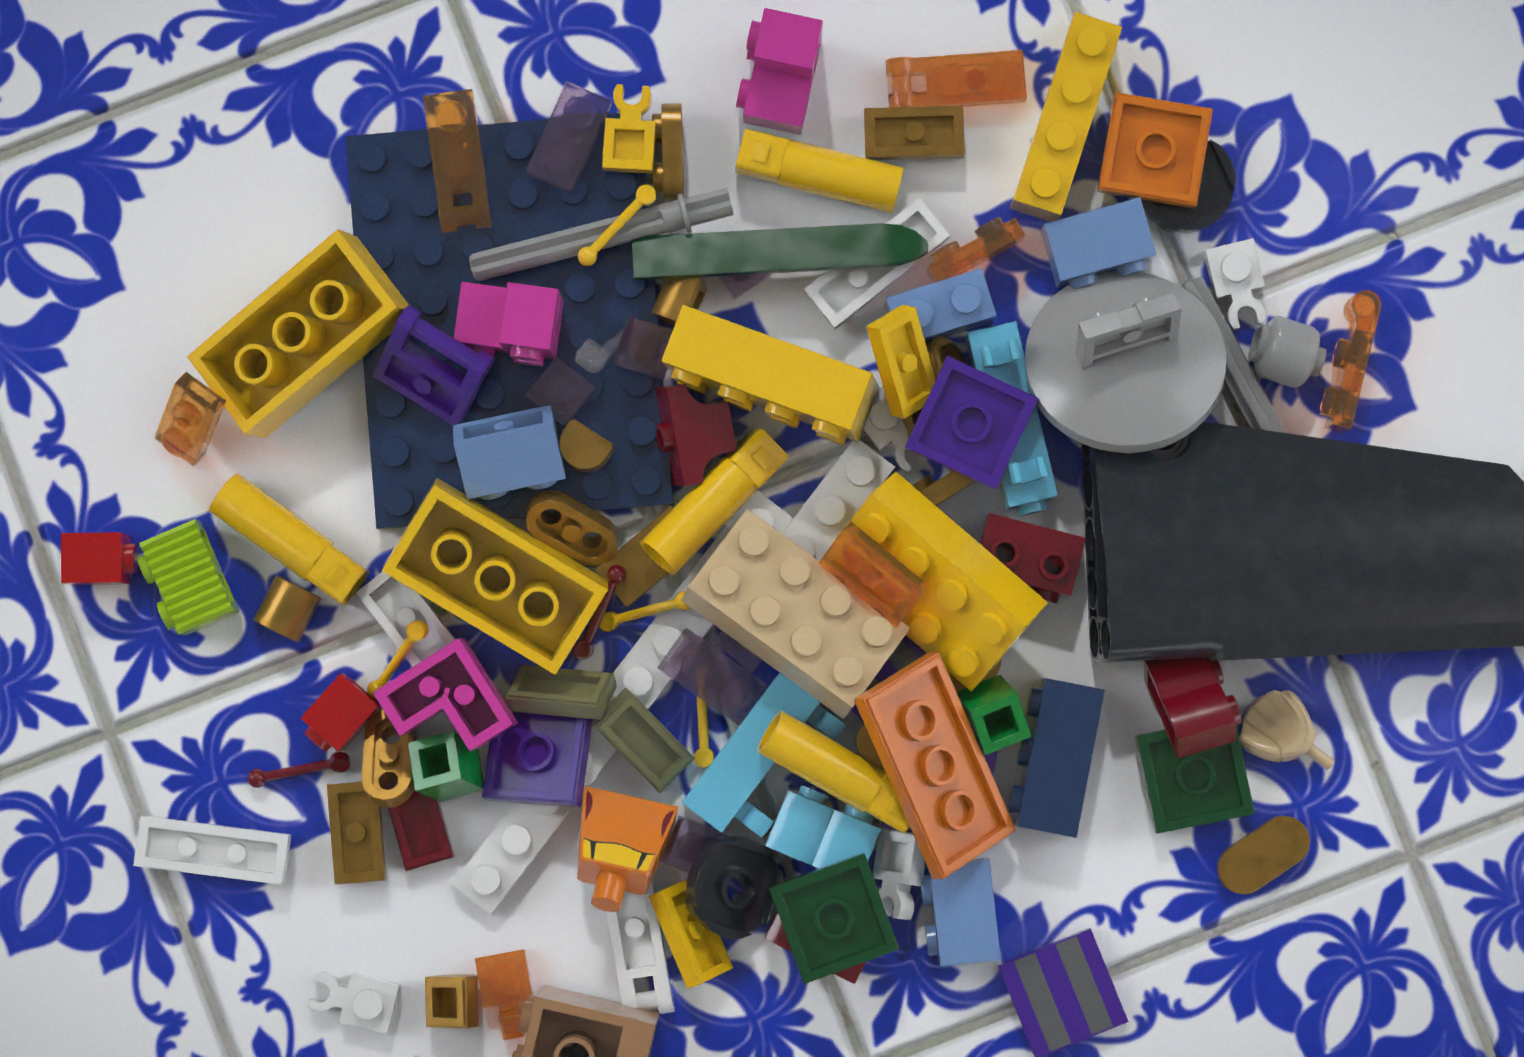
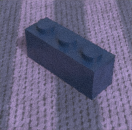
(1056, 757)

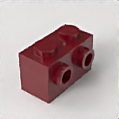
(1036, 554)

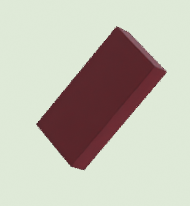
(420, 830)

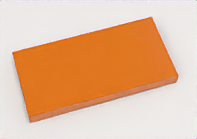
(935, 765)

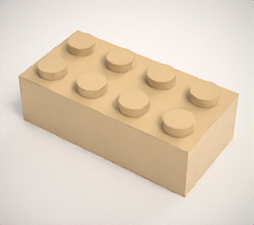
(793, 613)

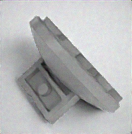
(1125, 362)

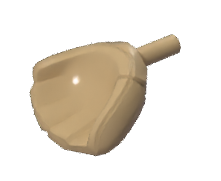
(1280, 729)

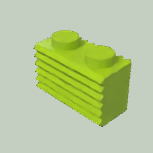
(187, 578)

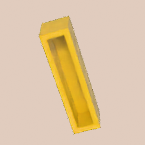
(1066, 117)

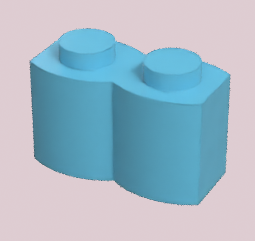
(819, 833)

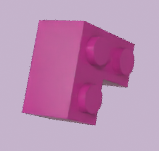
(785, 62)
(510, 321)
(451, 683)

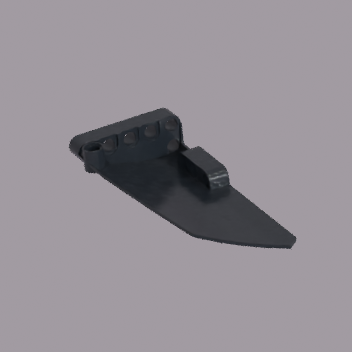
(1298, 549)

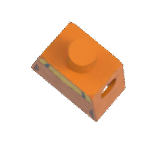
(621, 844)

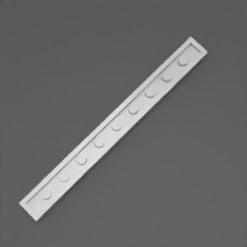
(529, 826)

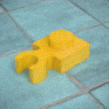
(630, 140)

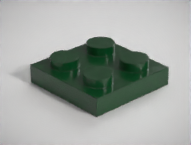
(1195, 787)
(834, 918)

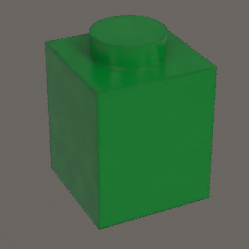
(994, 714)
(445, 767)

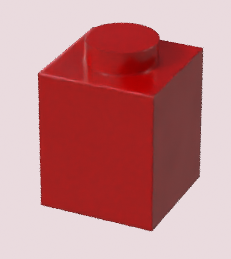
(97, 558)
(339, 714)

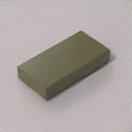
(564, 694)
(643, 740)

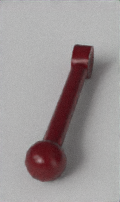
(584, 648)
(338, 763)

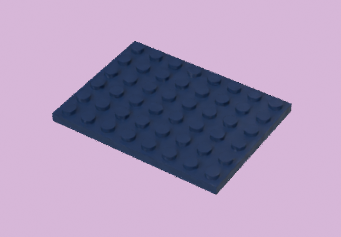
(400, 227)

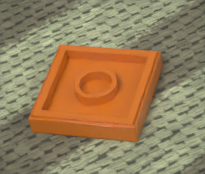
(1155, 150)

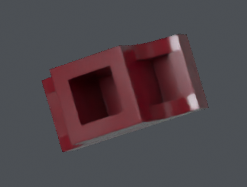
(691, 432)

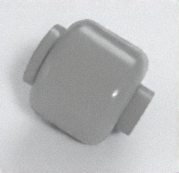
(1286, 352)

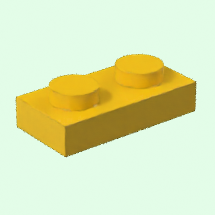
(902, 360)
(695, 949)

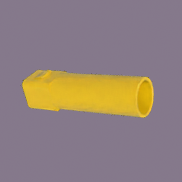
(819, 170)
(714, 500)
(288, 538)
(832, 769)

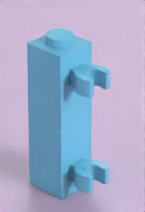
(1029, 475)
(740, 768)

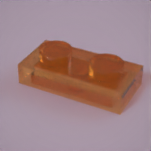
(992, 240)
(189, 419)
(873, 574)

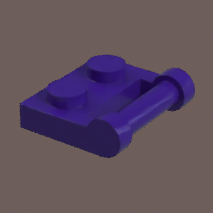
(424, 376)

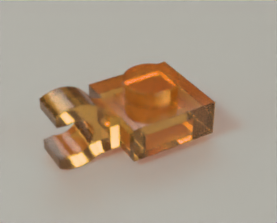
(505, 982)

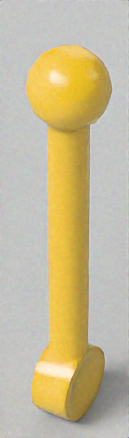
(645, 196)
(612, 620)
(416, 631)
(704, 755)

